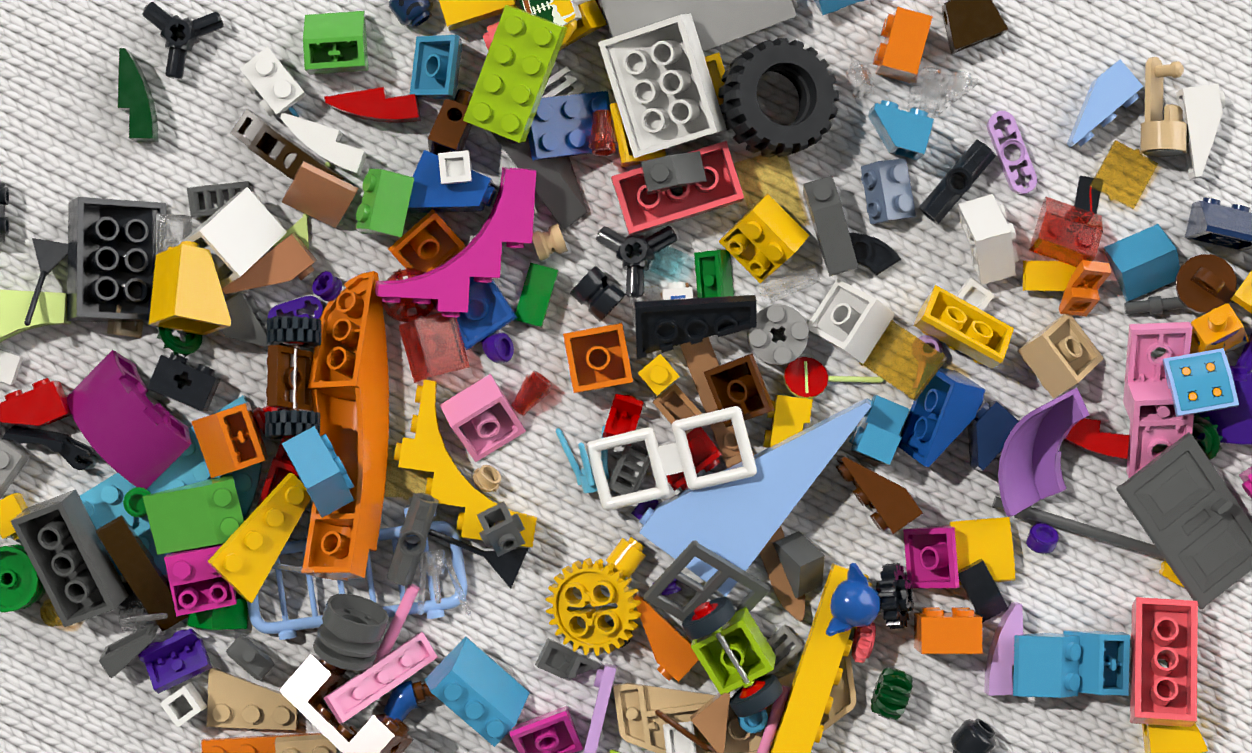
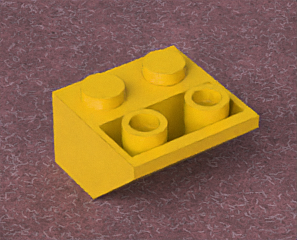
(764, 238)

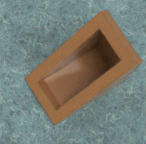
(676, 405)
(712, 720)

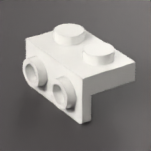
(272, 81)

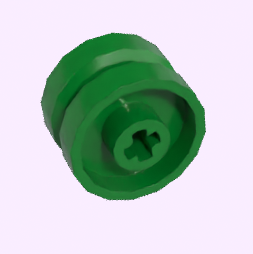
(26, 585)

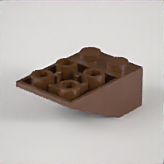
(889, 501)

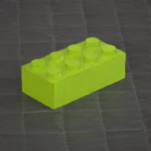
(515, 74)

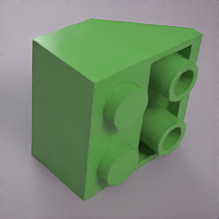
(335, 43)

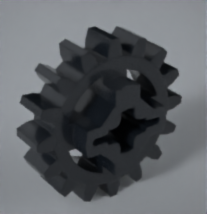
(895, 595)

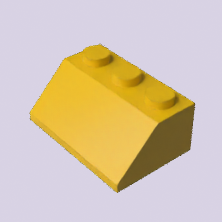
(964, 327)

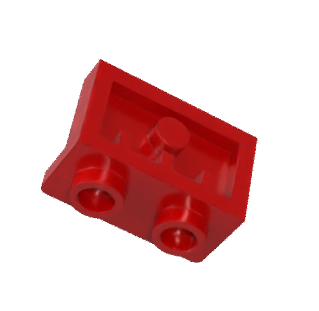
(703, 453)

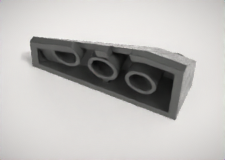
(554, 181)

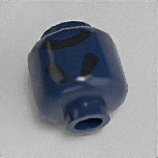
(411, 11)

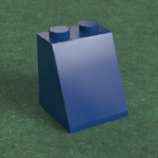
(459, 197)

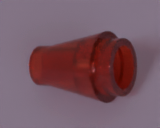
(603, 136)
(531, 392)

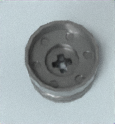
(350, 632)

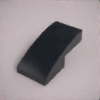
(982, 590)

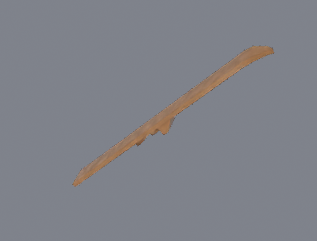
(699, 359)

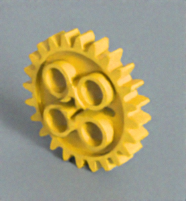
(588, 580)

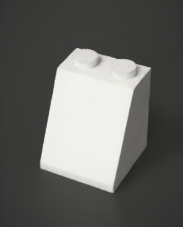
(238, 235)

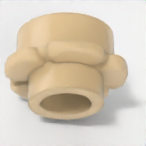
(486, 478)

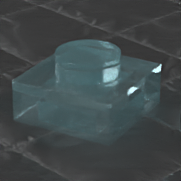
(669, 263)

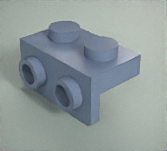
(888, 191)

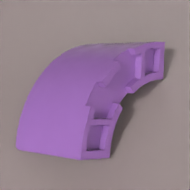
(1032, 455)

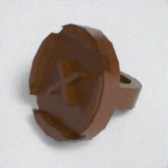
(1205, 283)

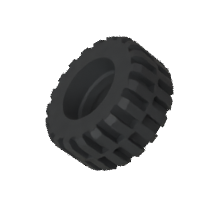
(808, 77)

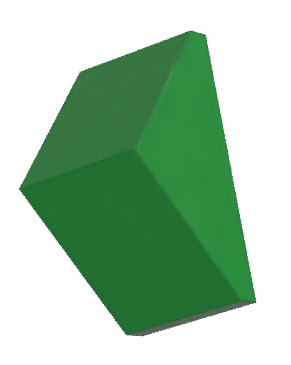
(221, 618)

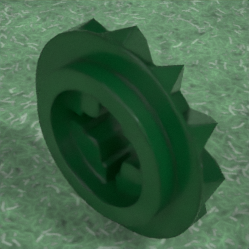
(188, 344)
(1211, 443)

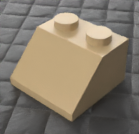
(1060, 355)

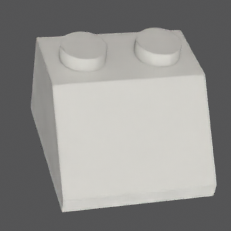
(850, 320)

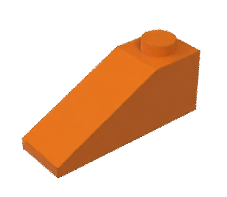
(668, 645)

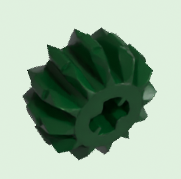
(891, 693)

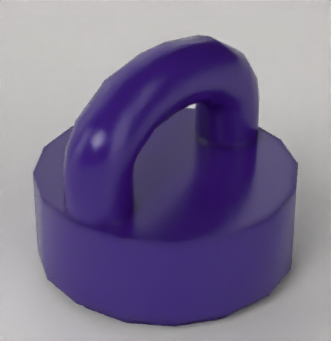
(498, 347)
(1042, 538)

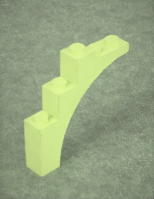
(14, 305)

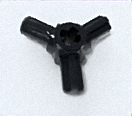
(177, 47)
(636, 265)

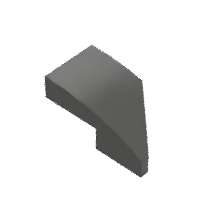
(564, 661)

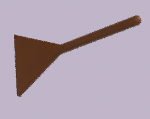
(693, 738)

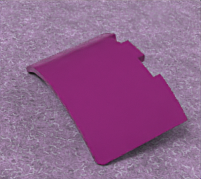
(123, 423)

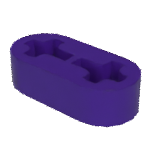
(298, 304)

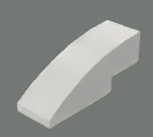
(326, 143)

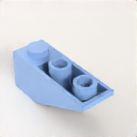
(1106, 93)

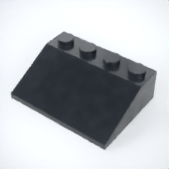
(111, 259)

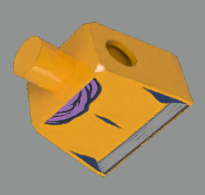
(1217, 330)

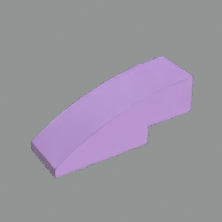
(1001, 652)

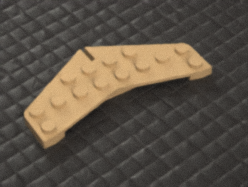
(643, 728)

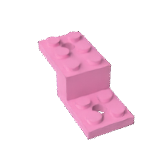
(1147, 392)

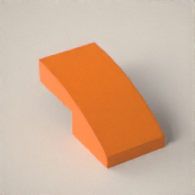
(1082, 289)

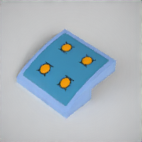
(1200, 382)

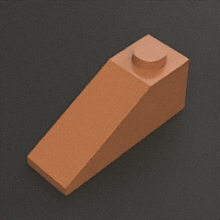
(279, 265)

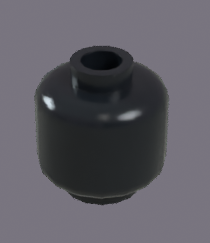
(973, 737)

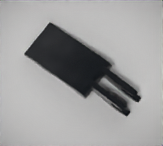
(58, 442)

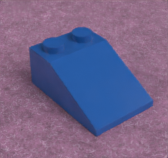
(940, 415)

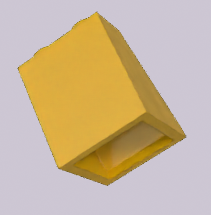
(187, 291)

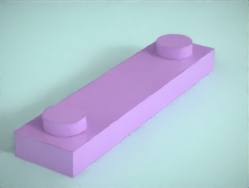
(603, 680)

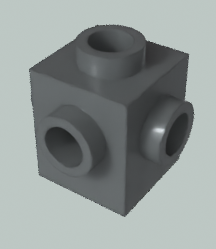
(501, 529)

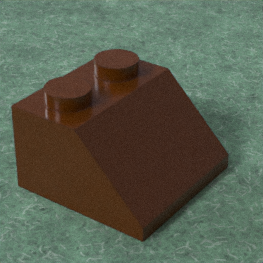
(739, 385)

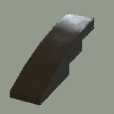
(139, 570)

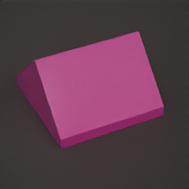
(931, 557)
(547, 734)

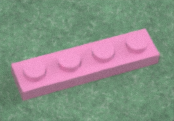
(380, 678)

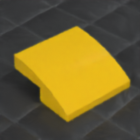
(986, 540)

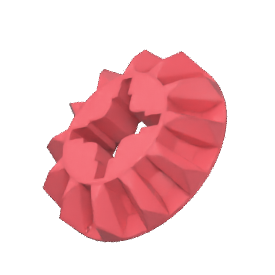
(863, 642)

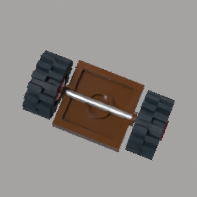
(290, 375)

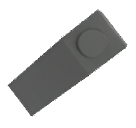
(830, 225)

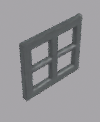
(725, 570)

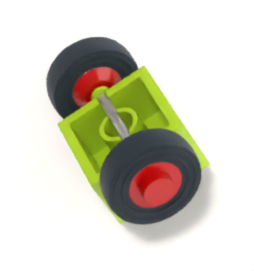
(734, 654)

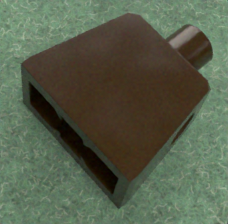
(971, 23)

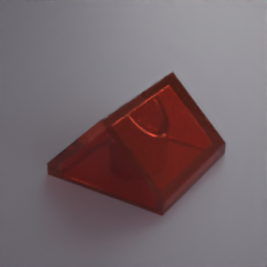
(433, 346)

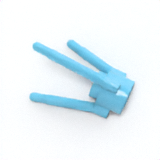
(585, 475)

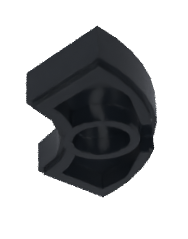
(873, 253)

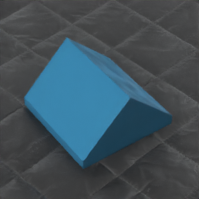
(436, 66)
(1143, 262)

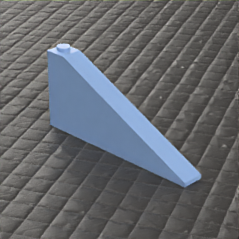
(745, 513)

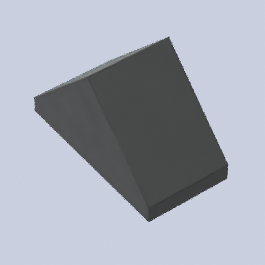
(801, 563)

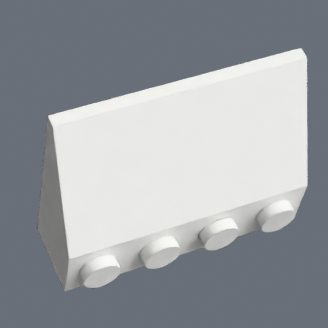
(662, 85)

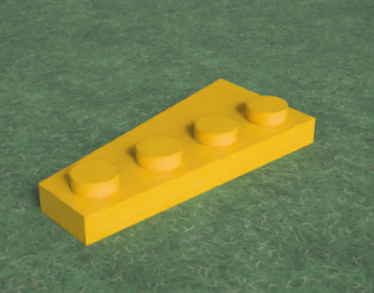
(260, 539)

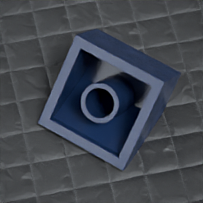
(988, 433)

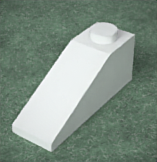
(1202, 113)

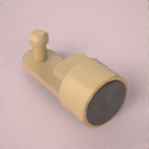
(1162, 136)

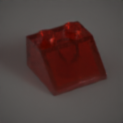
(1066, 233)

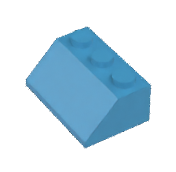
(478, 691)

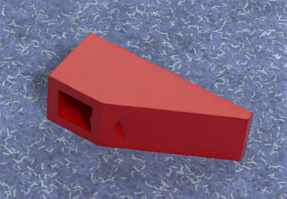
(38, 407)

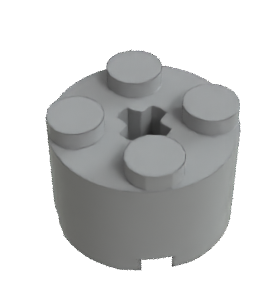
(794, 330)

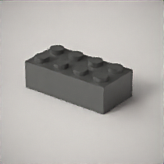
(70, 558)

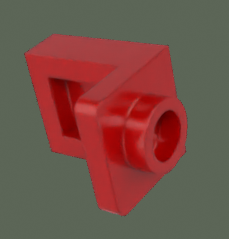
(623, 415)

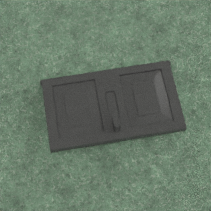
(1192, 519)

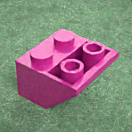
(196, 583)

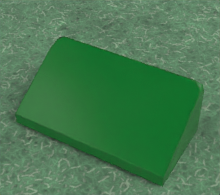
(713, 274)
(536, 294)

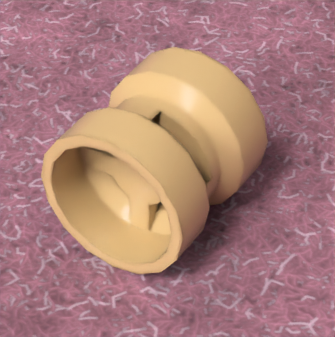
(549, 242)

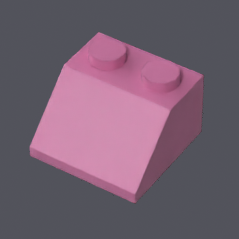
(482, 418)

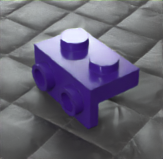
(175, 659)

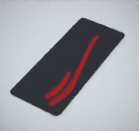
(1086, 196)

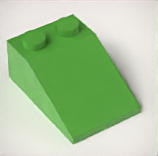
(384, 203)
(194, 515)

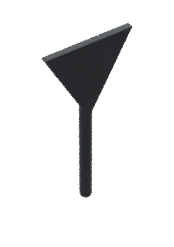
(49, 256)
(505, 565)

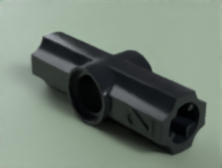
(969, 167)

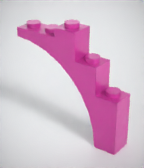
(449, 284)

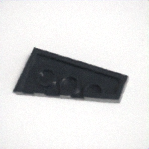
(680, 321)

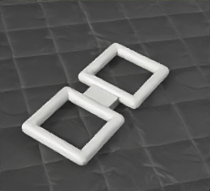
(671, 458)

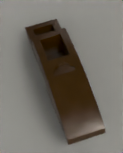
(275, 146)

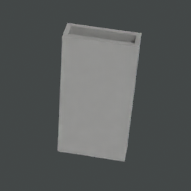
(714, 20)

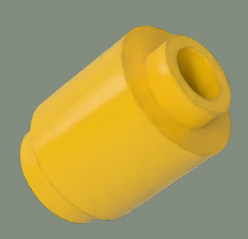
(627, 556)

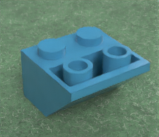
(900, 130)
(1103, 662)

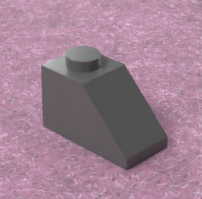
(673, 172)

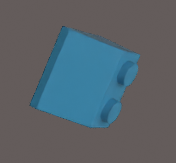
(1046, 665)

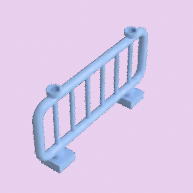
(288, 628)

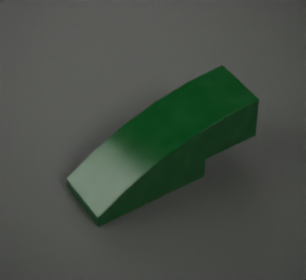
(136, 98)

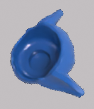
(853, 603)

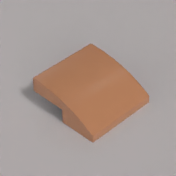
(319, 194)

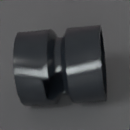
(597, 293)

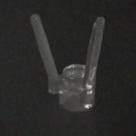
(433, 565)
(135, 618)

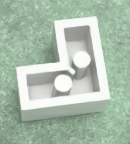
(989, 238)

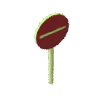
(809, 378)

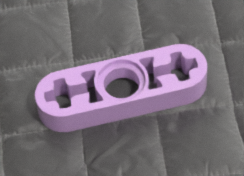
(1028, 169)

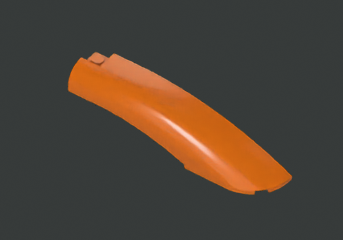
(353, 403)

